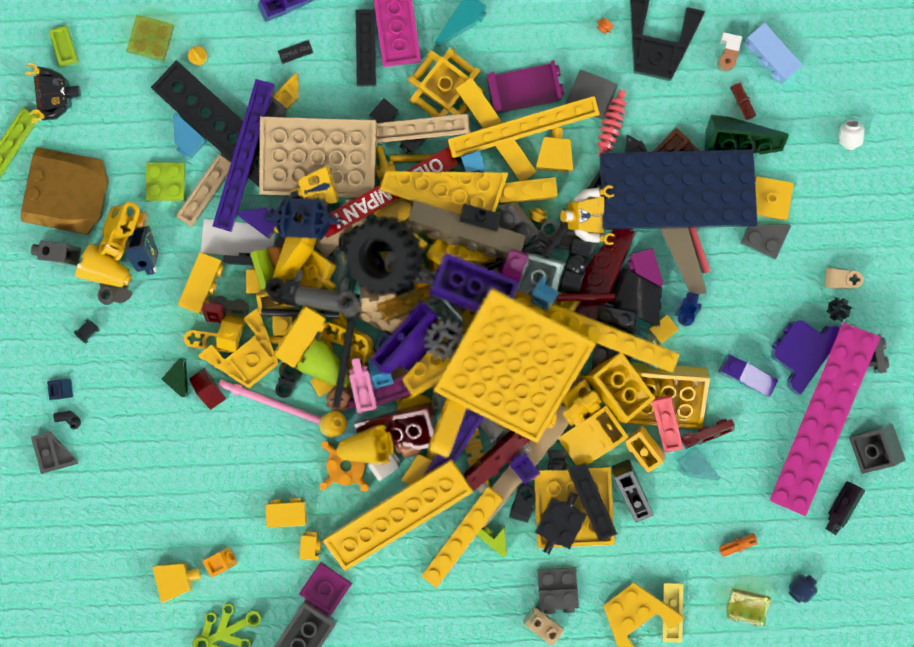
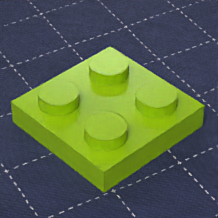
(165, 181)

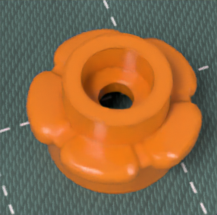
(604, 25)

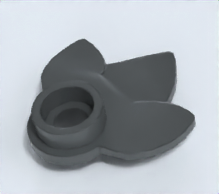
(117, 294)

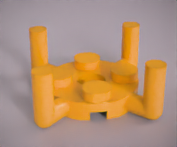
(339, 476)

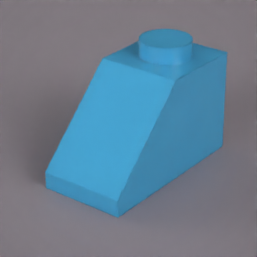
(186, 137)

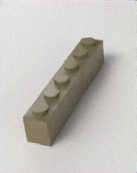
(446, 226)

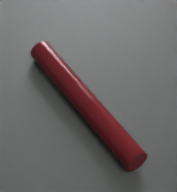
(586, 297)

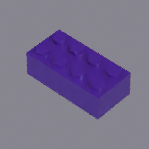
(467, 283)

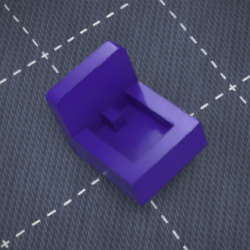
(524, 468)

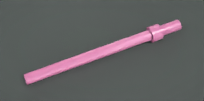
(238, 390)

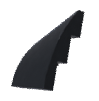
(637, 294)

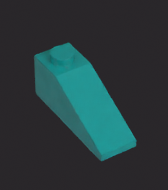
(463, 18)

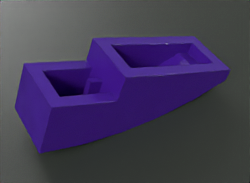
(275, 8)

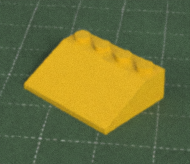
(685, 385)

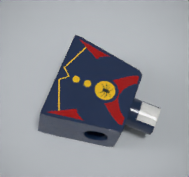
(142, 250)

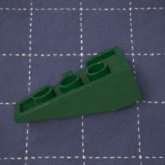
(736, 134)

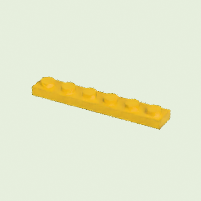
(462, 536)

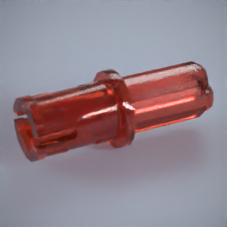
(743, 101)

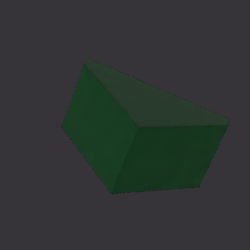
(177, 377)

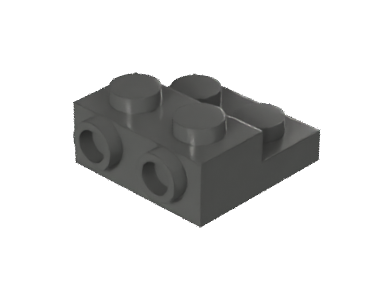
(516, 220)
(558, 590)

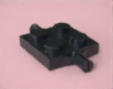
(560, 523)

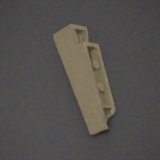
(683, 252)

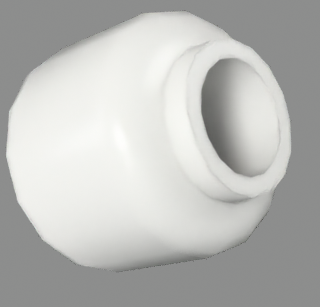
(851, 134)

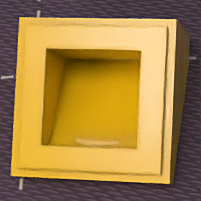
(320, 386)

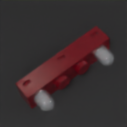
(494, 459)

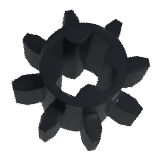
(839, 309)

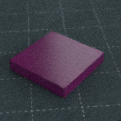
(325, 588)

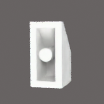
(382, 471)

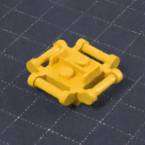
(441, 83)

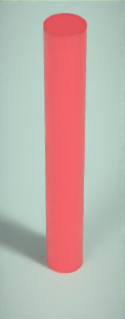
(699, 250)

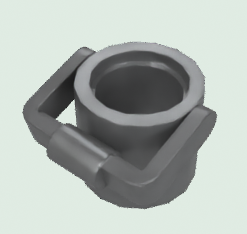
(493, 429)

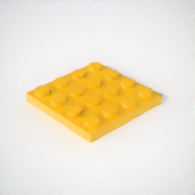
(559, 486)

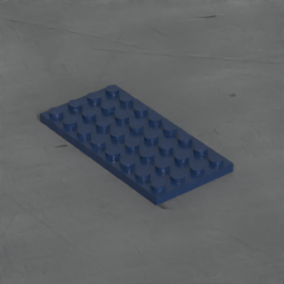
(679, 189)

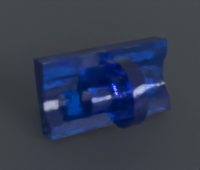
(688, 309)

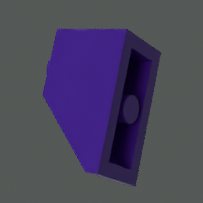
(256, 219)

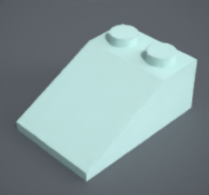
(539, 267)

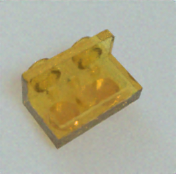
(748, 607)

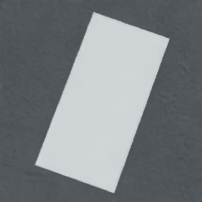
(241, 240)

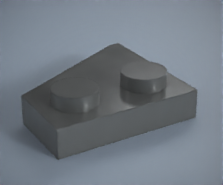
(766, 238)

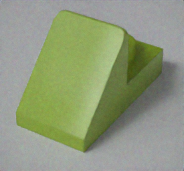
(497, 542)

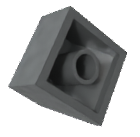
(877, 449)

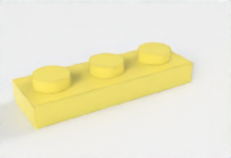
(674, 598)

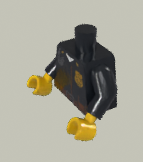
(52, 93)

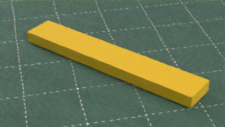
(487, 117)

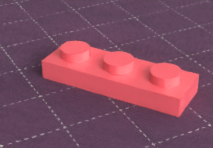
(667, 423)

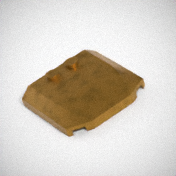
(64, 191)

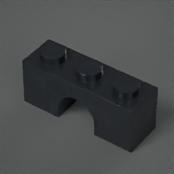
(387, 112)

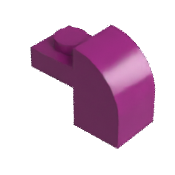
(513, 265)

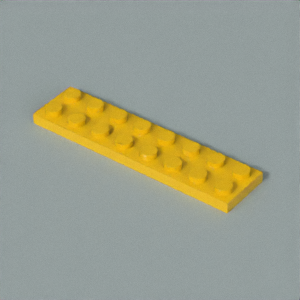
(397, 515)

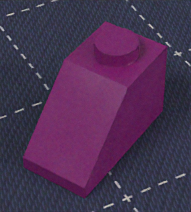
(645, 265)

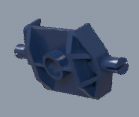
(315, 219)

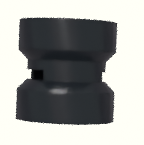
(557, 464)

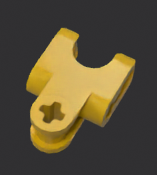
(118, 229)

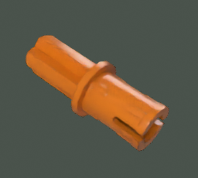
(738, 545)

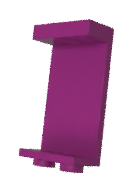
(525, 87)

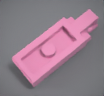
(361, 387)

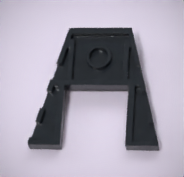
(658, 56)

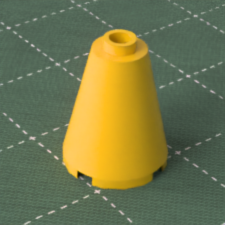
(102, 268)
(367, 447)

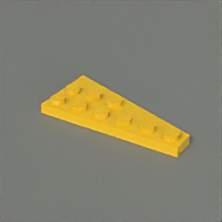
(447, 189)
(429, 370)

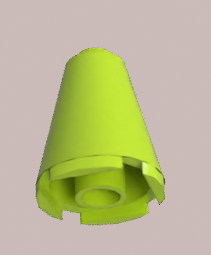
(322, 363)

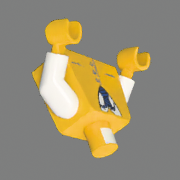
(586, 215)

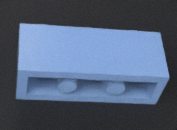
(772, 53)

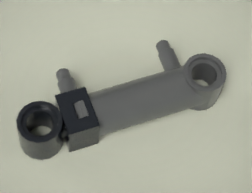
(295, 294)

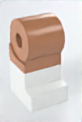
(730, 51)

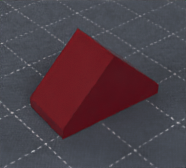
(207, 389)

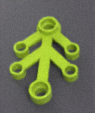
(223, 632)

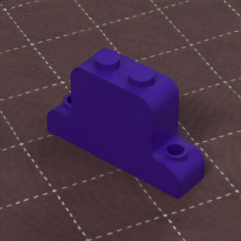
(406, 344)
(803, 352)

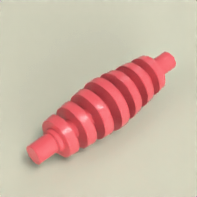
(612, 123)

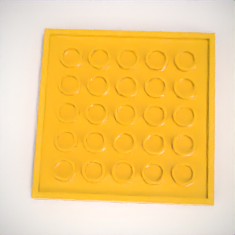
(514, 365)

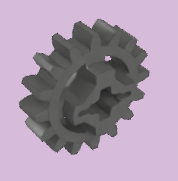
(437, 341)

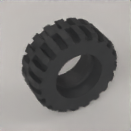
(362, 261)

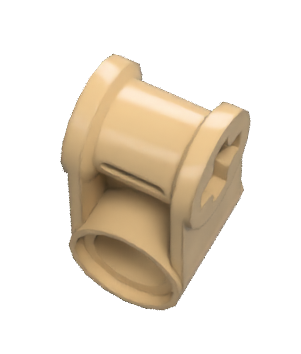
(840, 278)

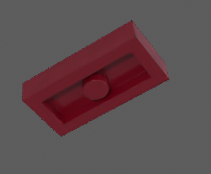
(213, 312)

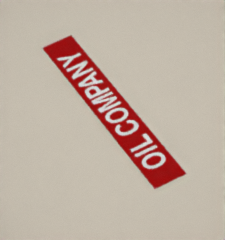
(376, 199)

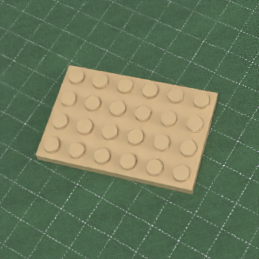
(303, 145)

